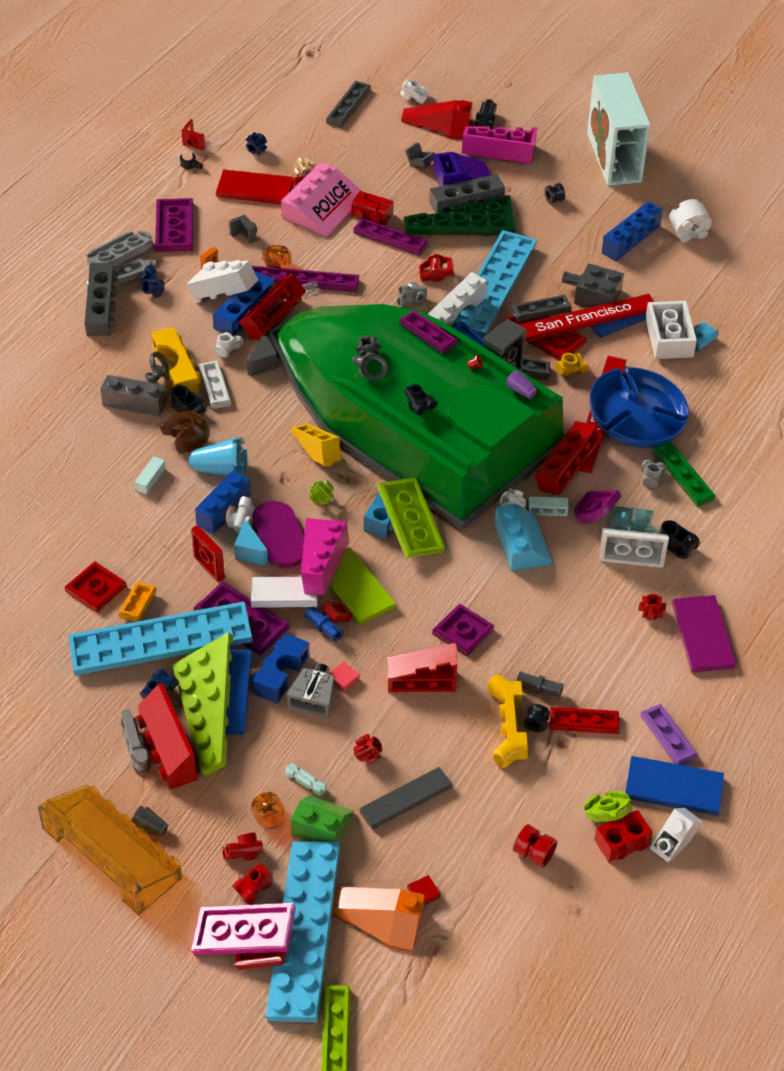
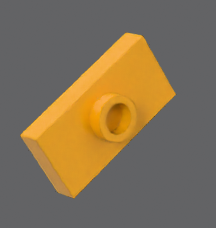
(137, 602)

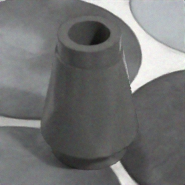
(149, 821)

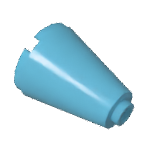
(221, 458)

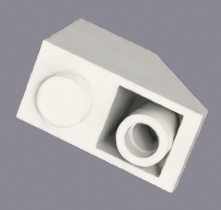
(676, 834)

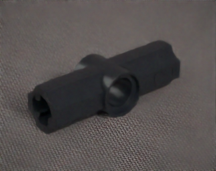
(486, 115)

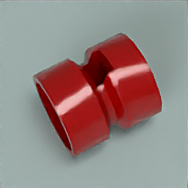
(543, 846)

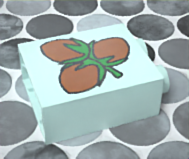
(618, 128)

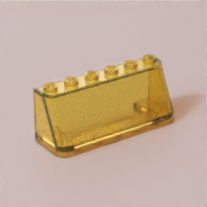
(112, 844)

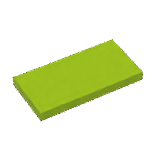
(411, 518)
(359, 589)

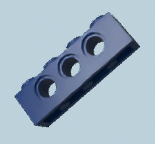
(632, 231)
(238, 305)

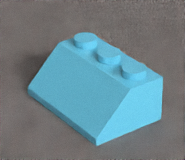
(521, 537)

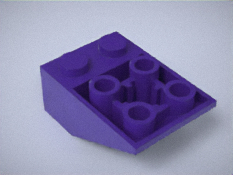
(456, 168)

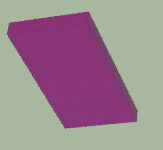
(174, 225)
(264, 625)
(703, 633)

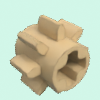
(304, 166)

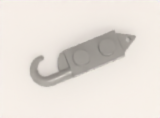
(131, 270)

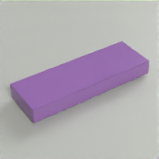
(668, 735)

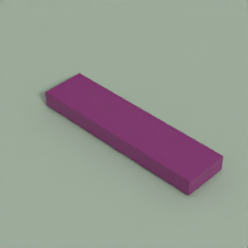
(390, 236)

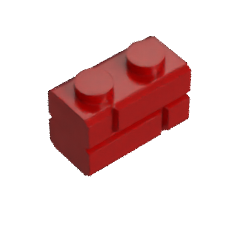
(372, 208)

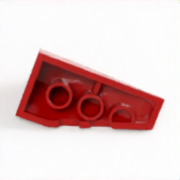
(445, 117)

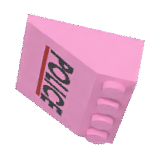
(320, 200)

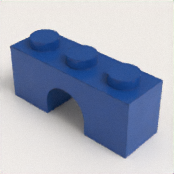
(212, 510)
(287, 653)

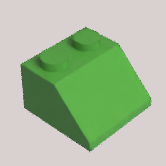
(319, 820)

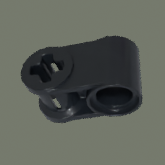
(185, 400)
(679, 539)

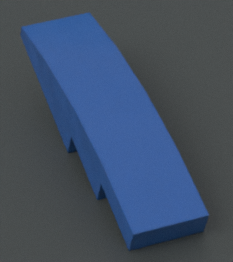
(239, 688)

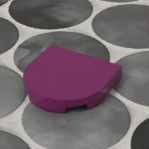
(595, 505)

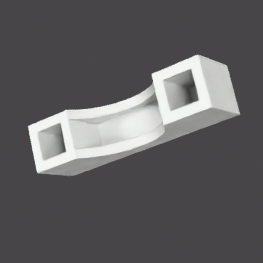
(468, 292)

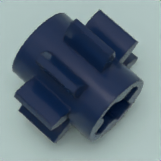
(256, 143)

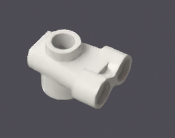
(412, 90)
(226, 344)
(244, 514)

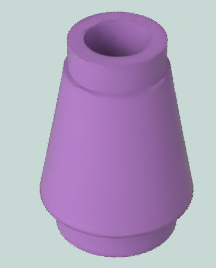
(519, 383)

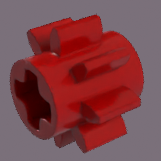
(652, 606)
(368, 749)

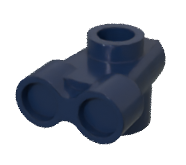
(151, 283)
(160, 676)

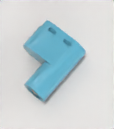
(704, 335)

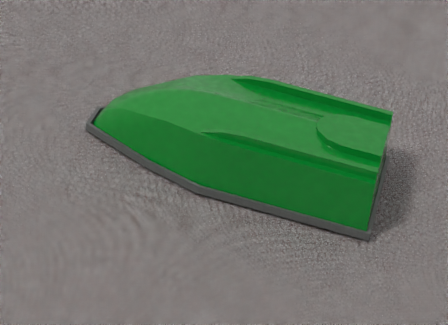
(461, 451)

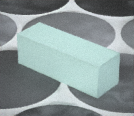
(150, 475)
(548, 506)

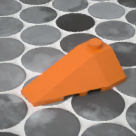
(383, 913)

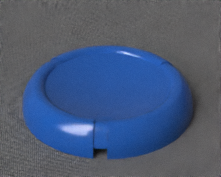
(638, 407)

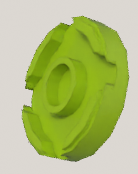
(608, 807)

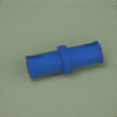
(324, 624)

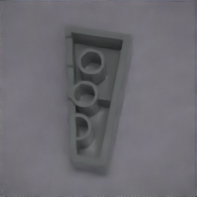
(507, 342)

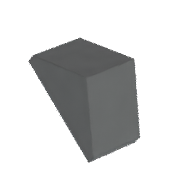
(262, 358)

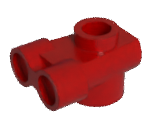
(246, 847)
(256, 880)

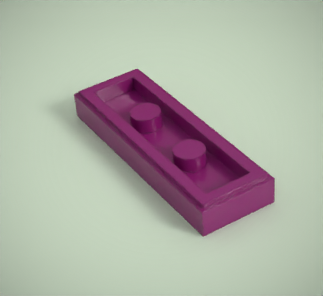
(428, 332)

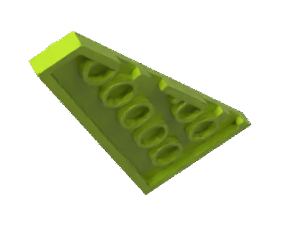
(205, 697)

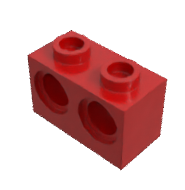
(622, 833)

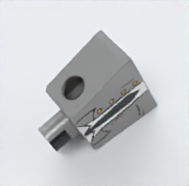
(312, 691)

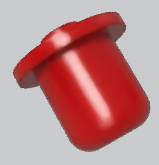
(475, 363)

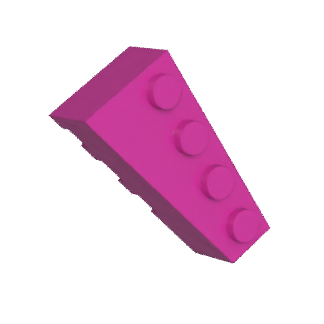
(322, 553)

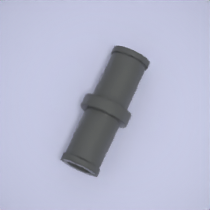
(540, 684)

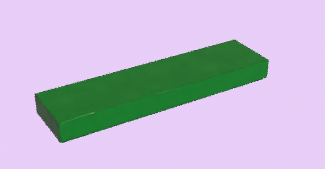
(684, 474)

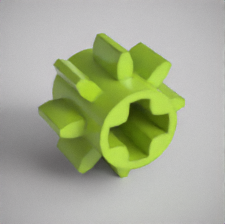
(321, 492)

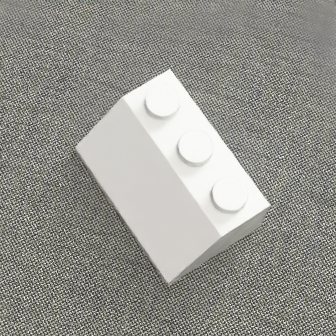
(633, 547)

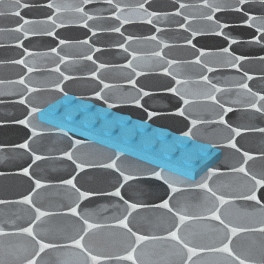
(501, 272)
(157, 638)
(311, 887)

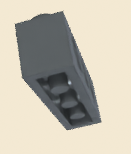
(466, 192)
(100, 299)

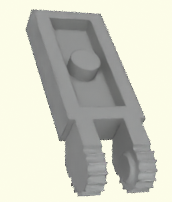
(134, 743)

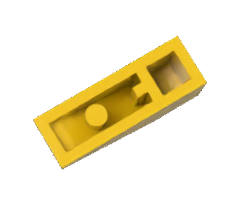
(319, 444)

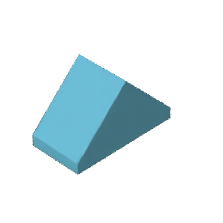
(249, 546)

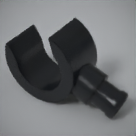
(189, 164)

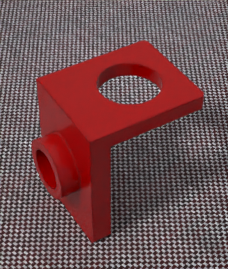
(192, 138)

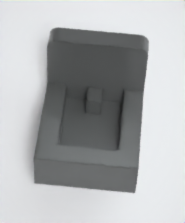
(417, 157)
(244, 226)

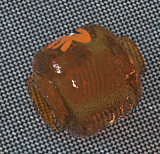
(276, 256)

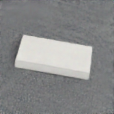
(280, 593)

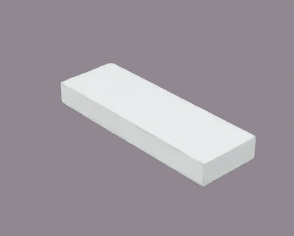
(214, 384)

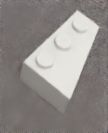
(222, 278)

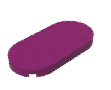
(279, 533)

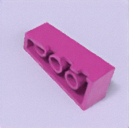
(500, 143)

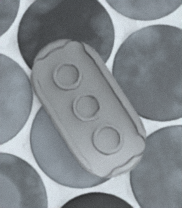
(121, 248)

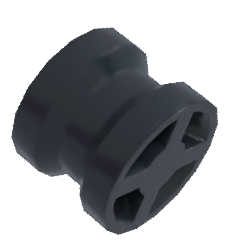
(554, 193)
(536, 718)

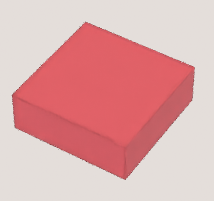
(344, 676)

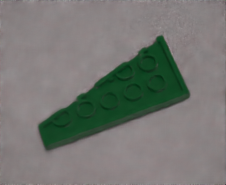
(465, 219)

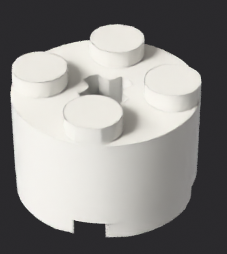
(690, 220)

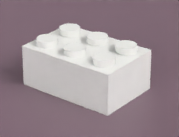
(670, 329)

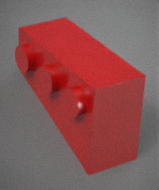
(424, 670)

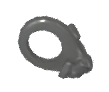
(362, 362)
(158, 371)

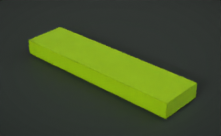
(335, 1028)

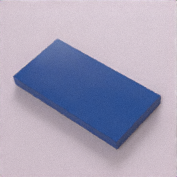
(674, 785)

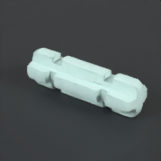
(306, 779)

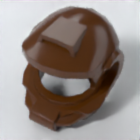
(192, 433)

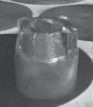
(312, 289)

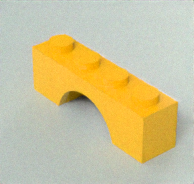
(171, 346)

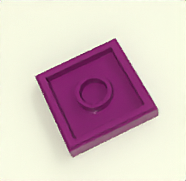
(463, 628)

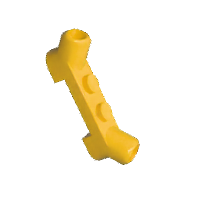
(515, 744)

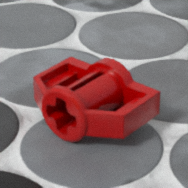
(436, 270)

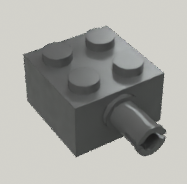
(595, 285)

